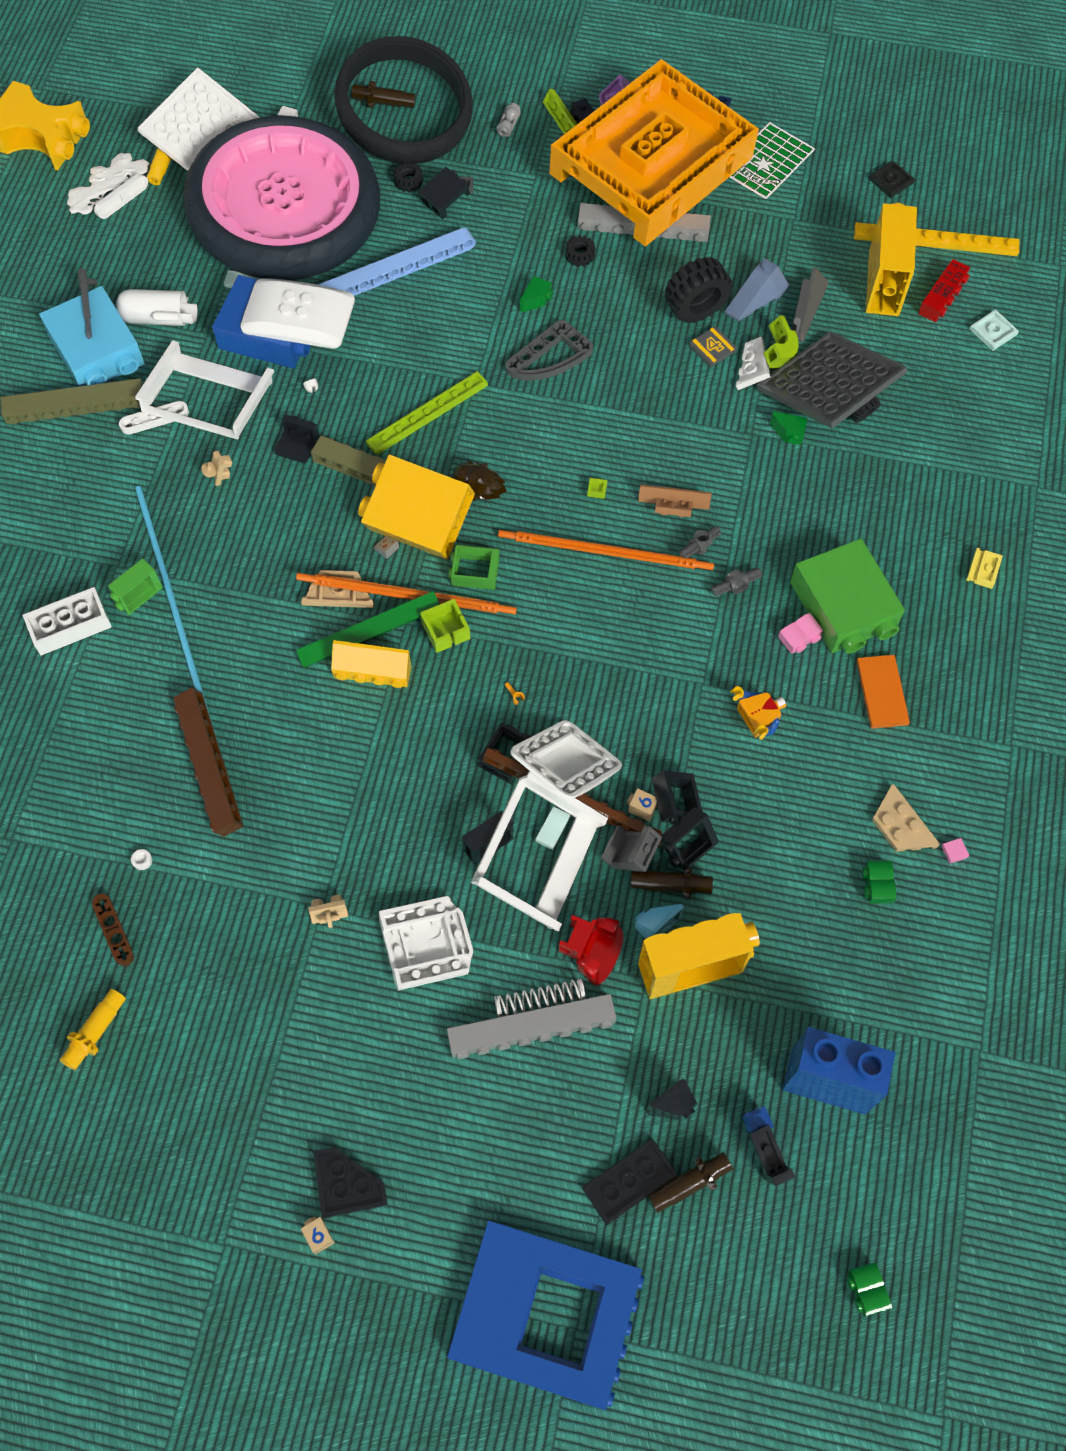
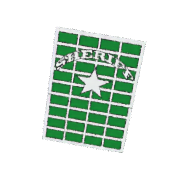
(773, 160)

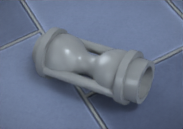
(511, 114)

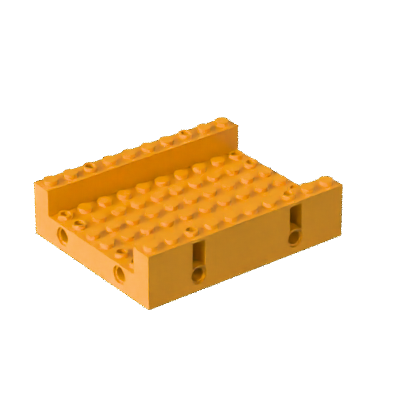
(655, 149)

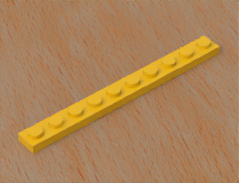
(950, 240)

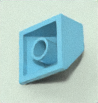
(658, 920)

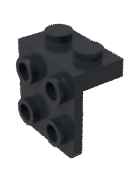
(297, 439)

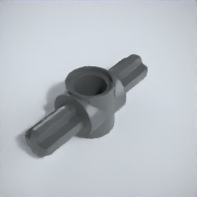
(700, 542)
(736, 581)

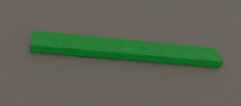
(368, 629)

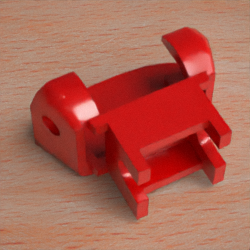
(594, 947)

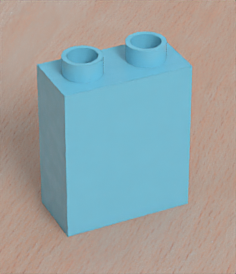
(106, 354)

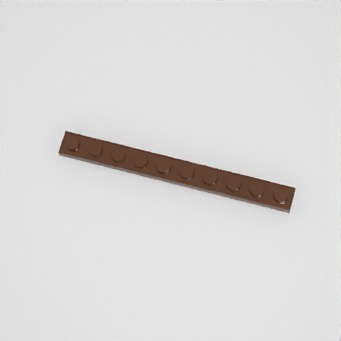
(514, 768)

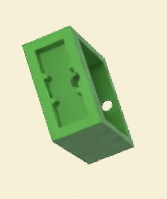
(474, 553)
(134, 587)

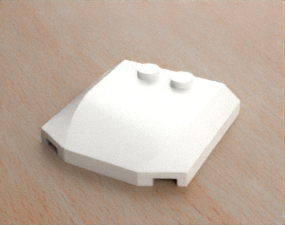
(426, 942)

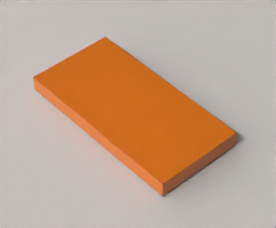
(882, 691)

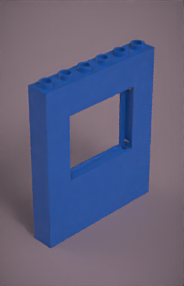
(501, 1302)

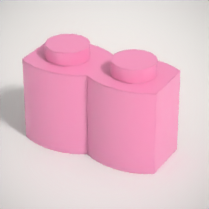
(801, 633)

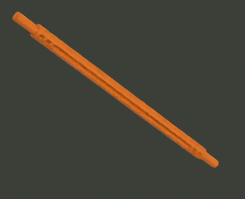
(531, 538)
(404, 593)

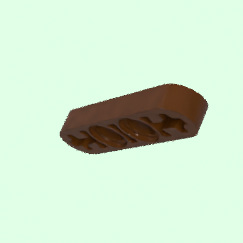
(115, 928)

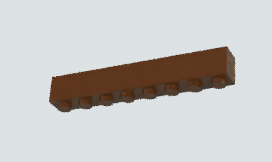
(208, 762)

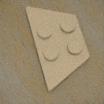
(337, 597)
(901, 824)

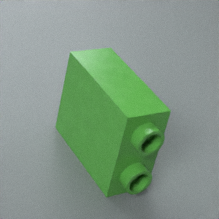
(847, 597)

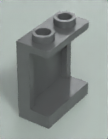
(631, 849)

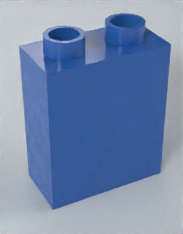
(232, 339)
(838, 1071)

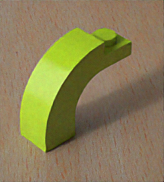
(785, 346)

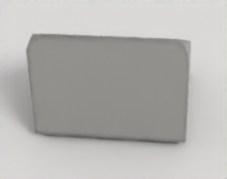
(387, 546)

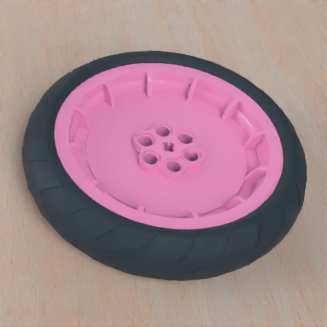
(281, 197)

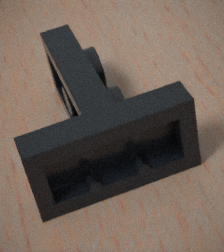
(770, 1156)

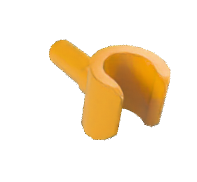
(515, 694)

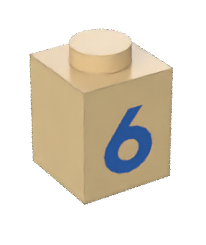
(642, 804)
(317, 1234)

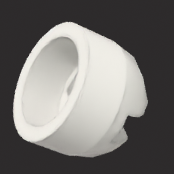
(311, 384)

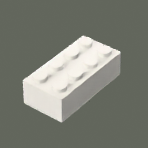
(67, 621)

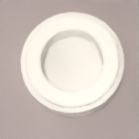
(141, 859)

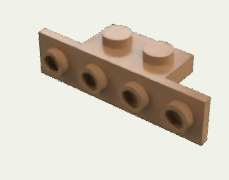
(673, 500)

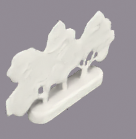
(108, 179)

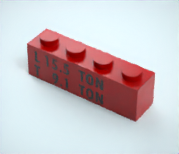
(944, 290)

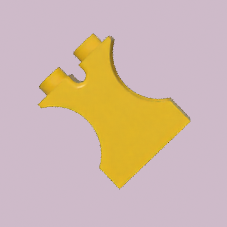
(39, 126)

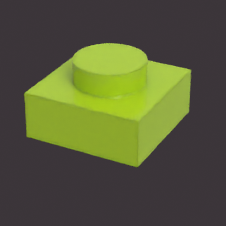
(597, 488)

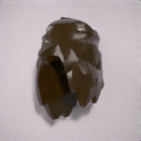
(481, 479)

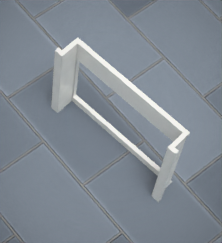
(174, 360)
(567, 863)

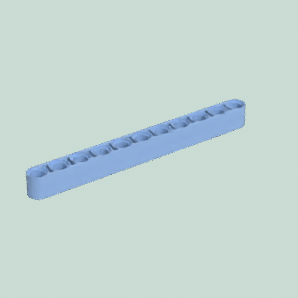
(404, 262)

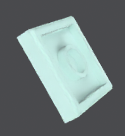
(994, 330)

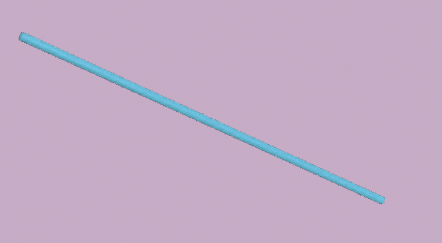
(169, 592)

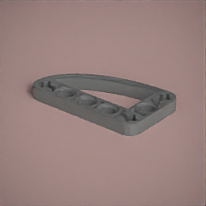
(564, 335)

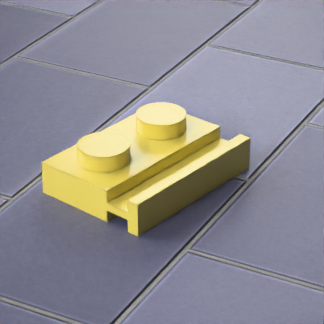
(984, 568)

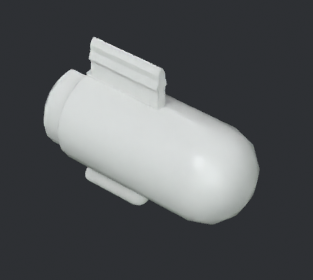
(156, 307)

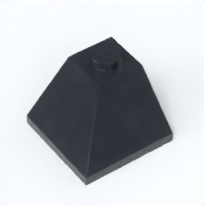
(674, 1103)

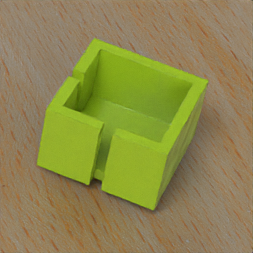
(445, 625)

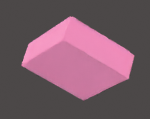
(955, 850)

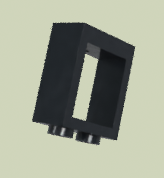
(510, 733)
(662, 787)
(477, 840)
(698, 848)

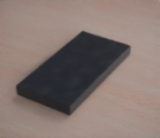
(629, 1181)

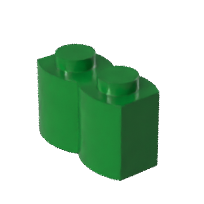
(879, 881)
(869, 1289)

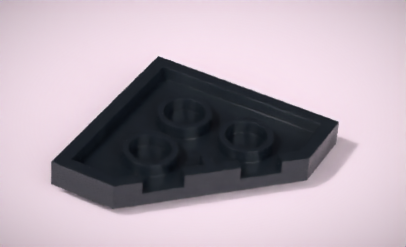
(346, 1185)

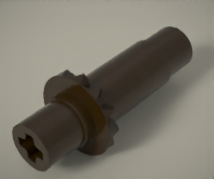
(384, 96)
(673, 882)
(690, 1182)

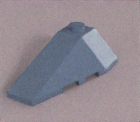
(761, 287)

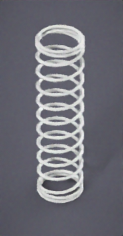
(581, 995)

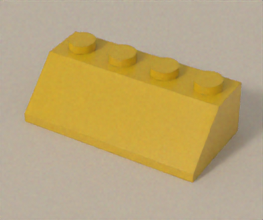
(371, 664)

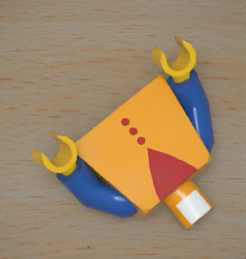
(759, 711)

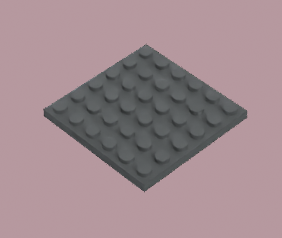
(831, 379)

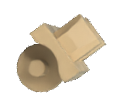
(217, 468)
(328, 912)

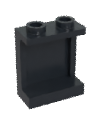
(443, 191)

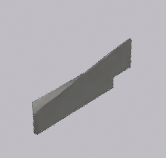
(808, 302)

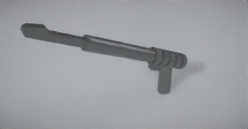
(84, 283)

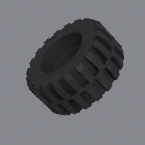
(698, 289)

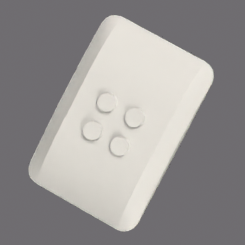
(298, 312)
(566, 759)

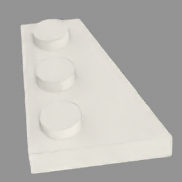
(754, 364)

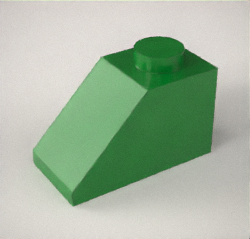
(536, 294)
(789, 427)

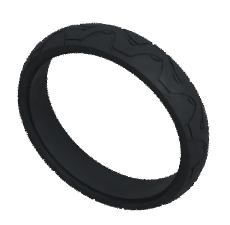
(411, 50)

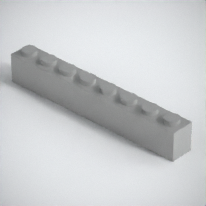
(608, 219)
(531, 1026)

